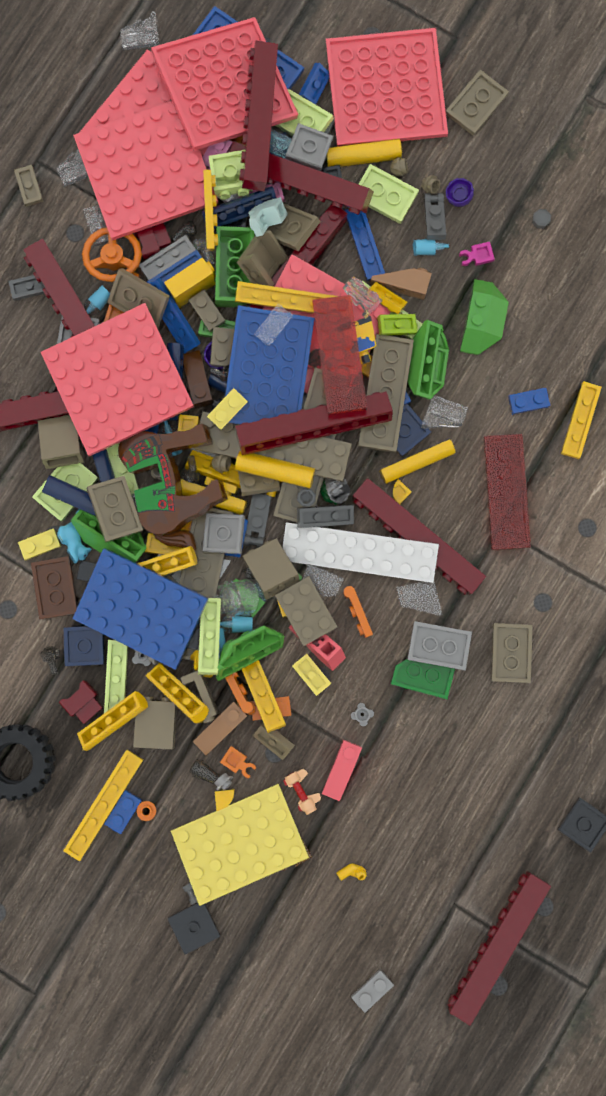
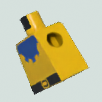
(365, 338)

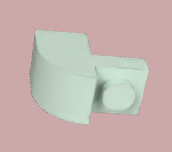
(266, 215)

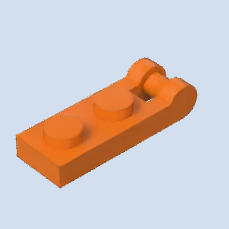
(357, 611)
(239, 692)

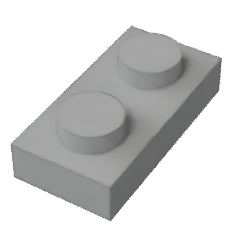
(372, 990)

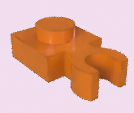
(235, 760)

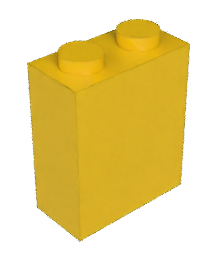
(191, 281)

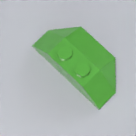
(484, 318)
(428, 360)
(89, 530)
(248, 649)

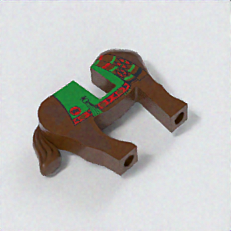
(161, 505)

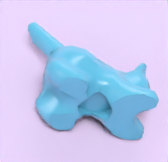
(69, 536)

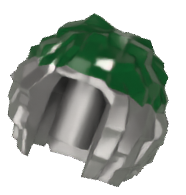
(335, 491)

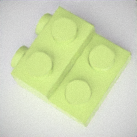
(226, 171)

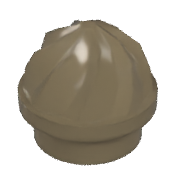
(399, 167)
(431, 184)
(221, 463)

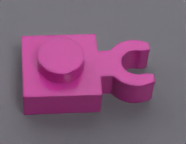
(479, 253)

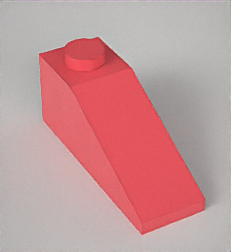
(325, 650)
(341, 770)

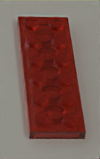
(339, 354)
(507, 492)

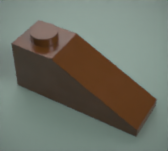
(197, 379)

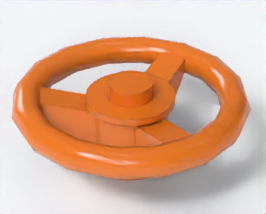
(110, 256)

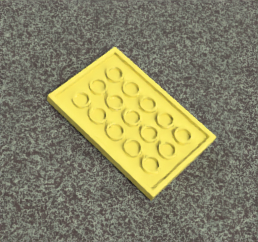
(239, 844)

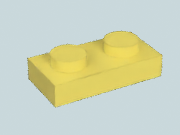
(227, 409)
(39, 544)
(311, 674)

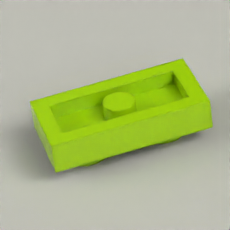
(397, 324)

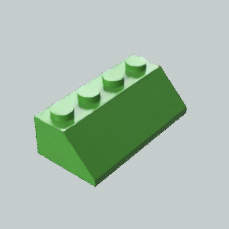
(231, 245)

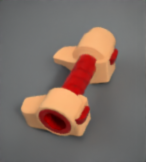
(306, 803)

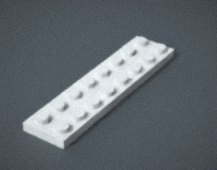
(361, 552)

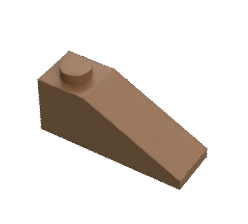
(407, 282)
(220, 728)

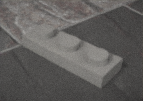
(167, 257)

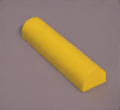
(364, 153)
(417, 461)
(275, 469)
(232, 504)
(172, 561)
(178, 693)
(112, 720)

